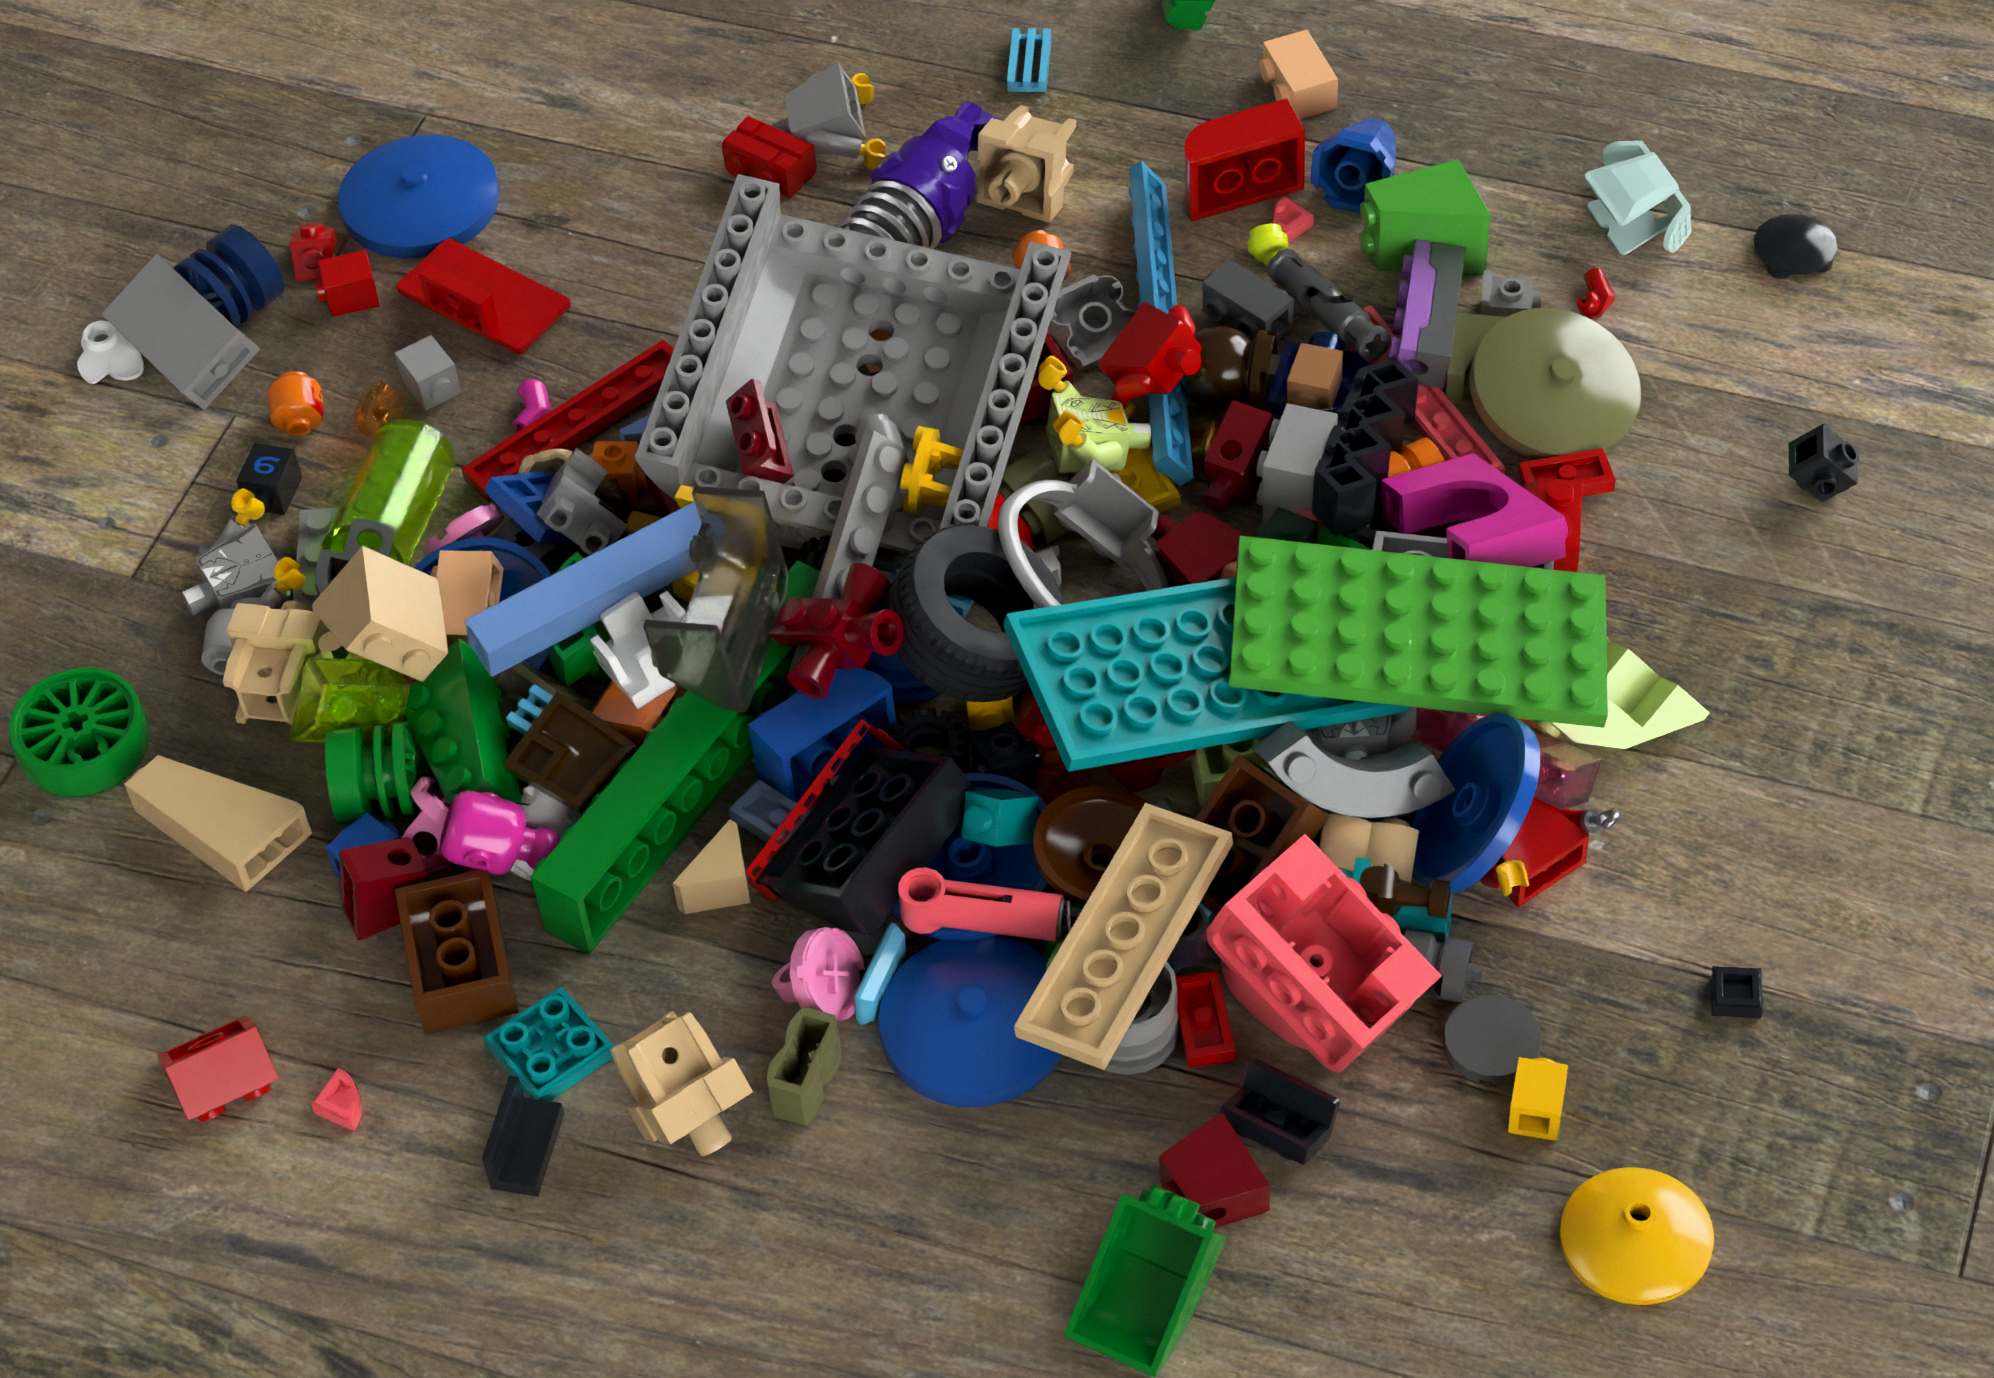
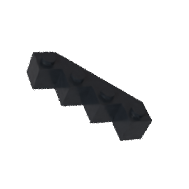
(1361, 445)

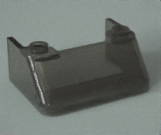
(734, 603)

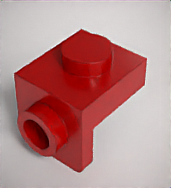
(310, 245)

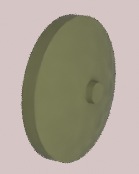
(1554, 384)

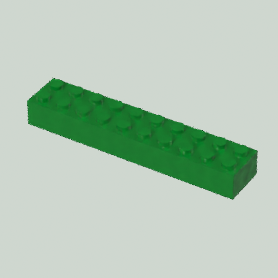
(655, 801)

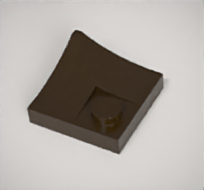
(569, 753)

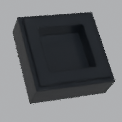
(1736, 992)

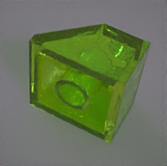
(347, 695)

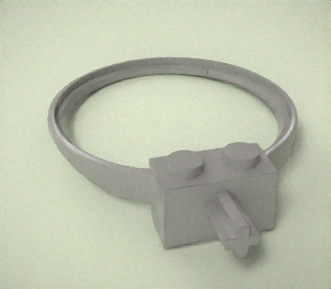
(1101, 512)

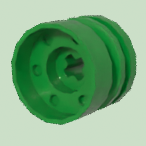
(373, 772)

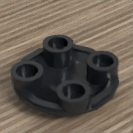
(1795, 245)

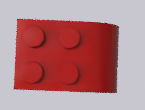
(1243, 159)

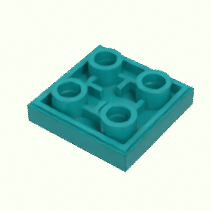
(550, 1046)

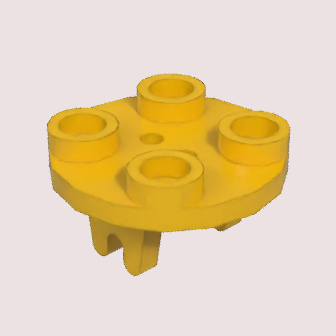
(920, 476)

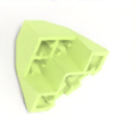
(1638, 706)

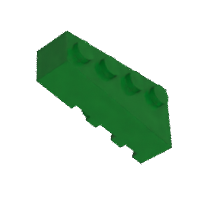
(461, 726)

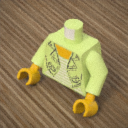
(1087, 426)

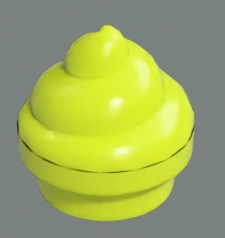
(1266, 242)

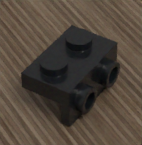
(1281, 1112)

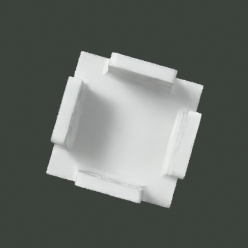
(628, 653)

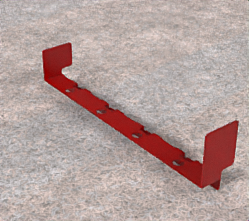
(816, 787)

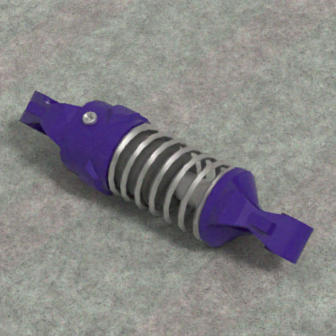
(925, 185)

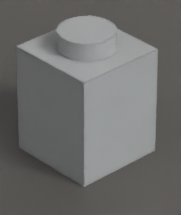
(428, 372)

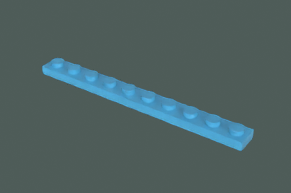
(1157, 287)

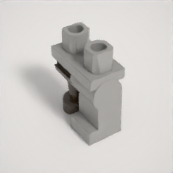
(577, 512)

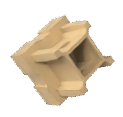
(1024, 164)
(269, 657)
(683, 1089)

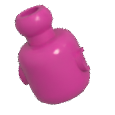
(492, 834)

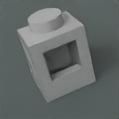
(1507, 295)

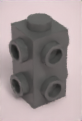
(1246, 301)

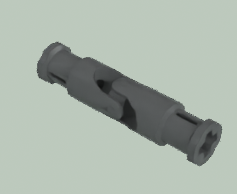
(1328, 305)

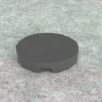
(1489, 1036)

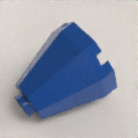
(1351, 160)

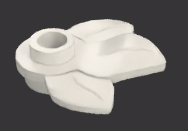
(108, 353)

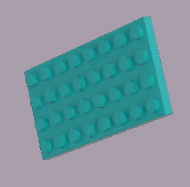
(1153, 677)

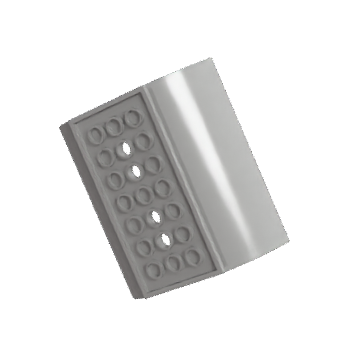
(797, 313)

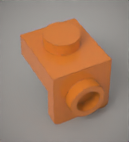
(620, 461)

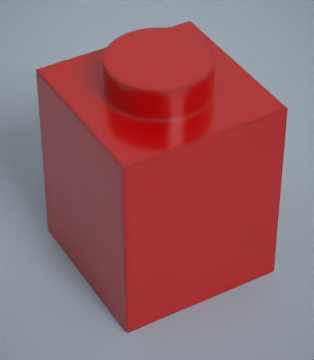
(347, 283)

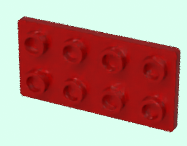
(484, 296)

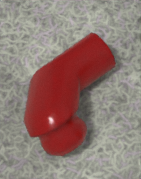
(1598, 297)

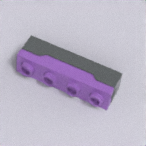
(1429, 311)

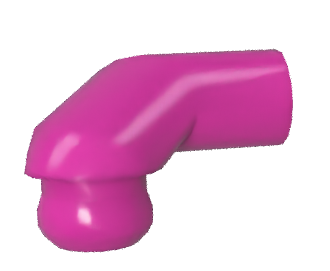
(535, 400)

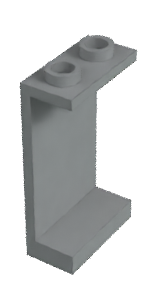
(180, 332)

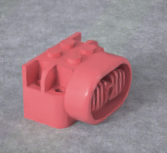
(1317, 957)

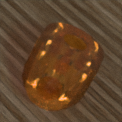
(377, 407)

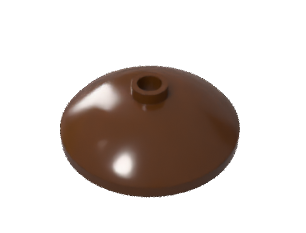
(1079, 832)

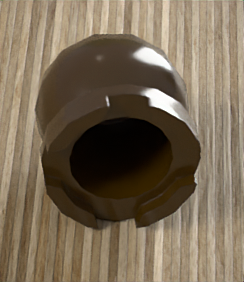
(1232, 368)

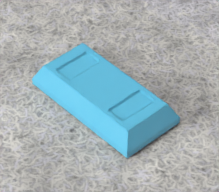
(881, 969)

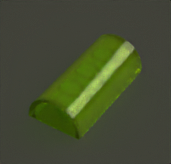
(395, 487)

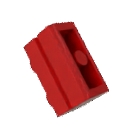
(769, 155)

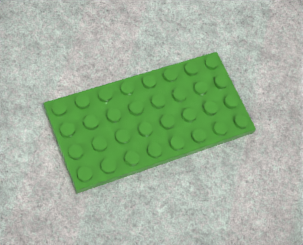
(1420, 631)

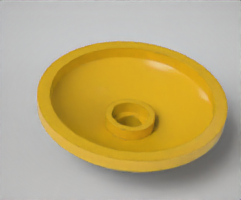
(1630, 1257)

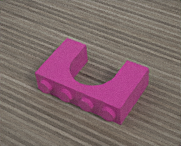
(1506, 519)

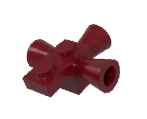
(838, 630)

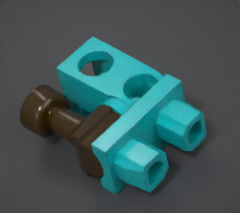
(1406, 903)

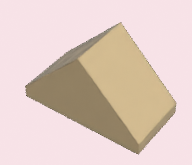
(715, 875)

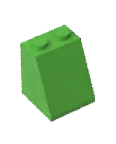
(1428, 206)

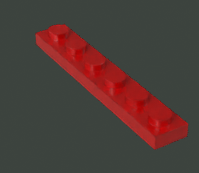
(576, 418)

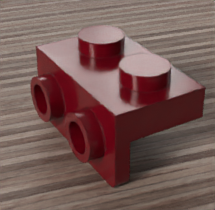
(758, 434)

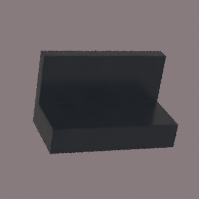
(521, 1141)

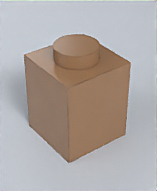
(1315, 377)

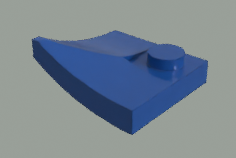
(521, 498)

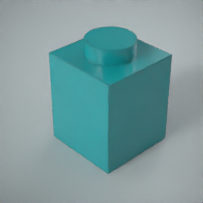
(999, 817)

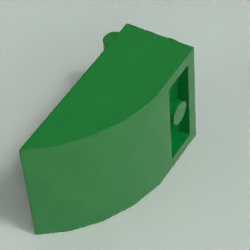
(1146, 1279)

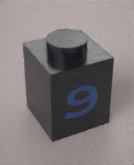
(272, 476)

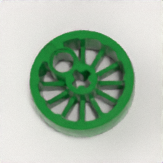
(74, 719)

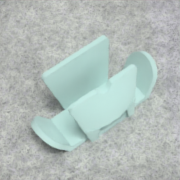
(1628, 188)

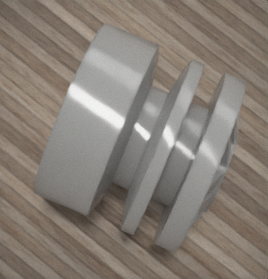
(1152, 1031)

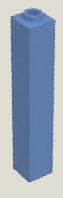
(582, 591)

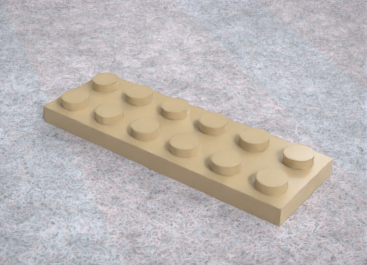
(1123, 936)

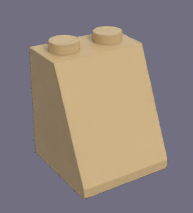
(386, 613)

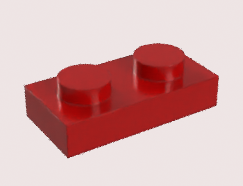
(1587, 466)
(1204, 1020)

